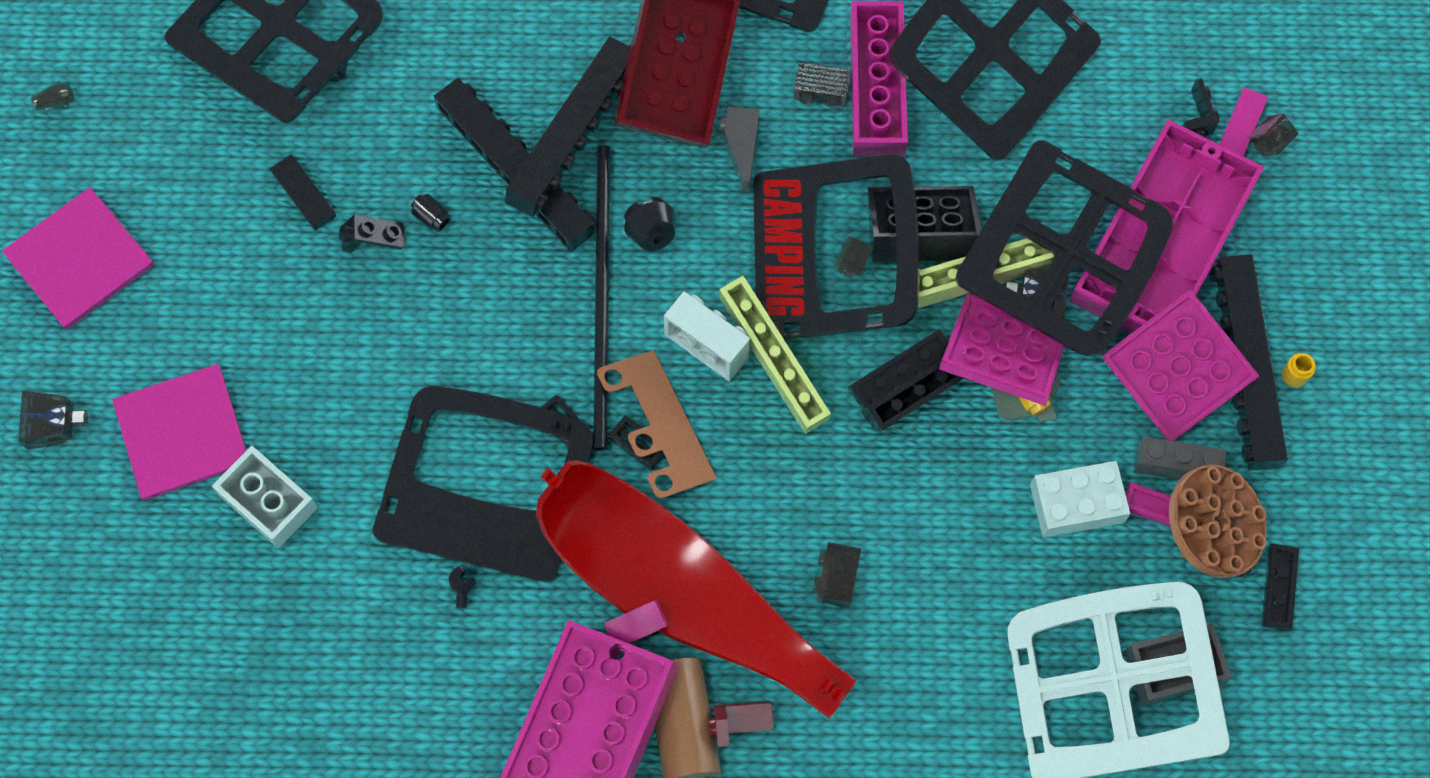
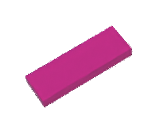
(1243, 121)

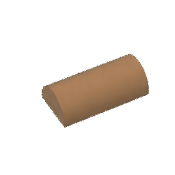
(684, 726)

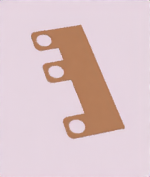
(667, 421)

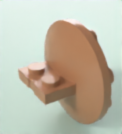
(1217, 521)

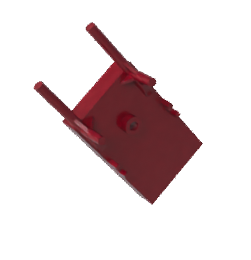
(675, 85)

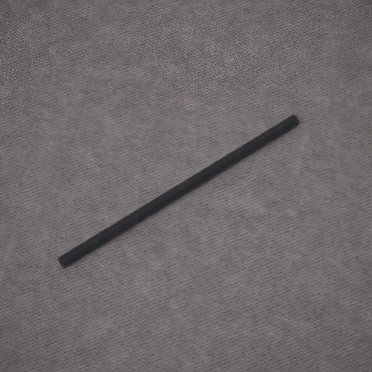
(601, 296)

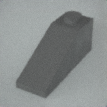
(740, 137)

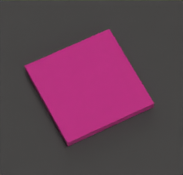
(78, 258)
(1001, 352)
(1180, 366)
(180, 431)

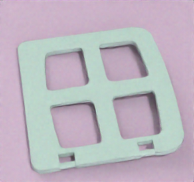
(1115, 679)

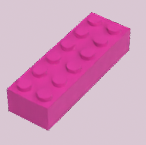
(876, 85)

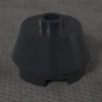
(650, 224)

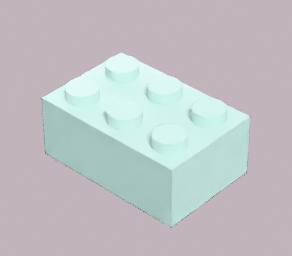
(707, 335)
(265, 497)
(1079, 499)

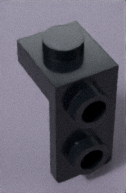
(1209, 117)
(371, 230)

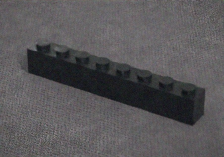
(569, 130)
(506, 156)
(1244, 324)

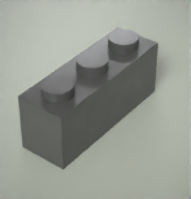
(1174, 458)

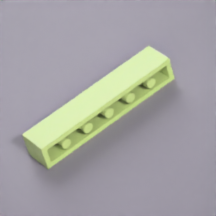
(939, 282)
(774, 355)

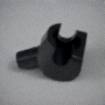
(460, 587)

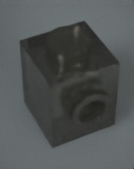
(1273, 135)
(852, 256)

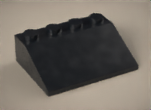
(945, 221)

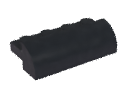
(904, 382)

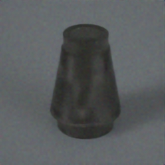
(53, 96)

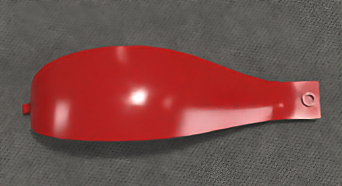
(644, 553)

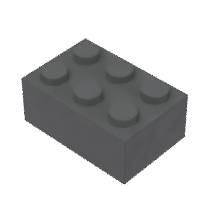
(1168, 646)

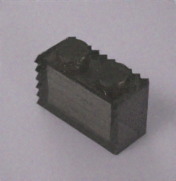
(821, 84)
(838, 574)

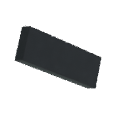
(303, 192)
(1280, 587)

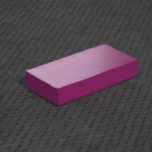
(1148, 503)
(637, 623)

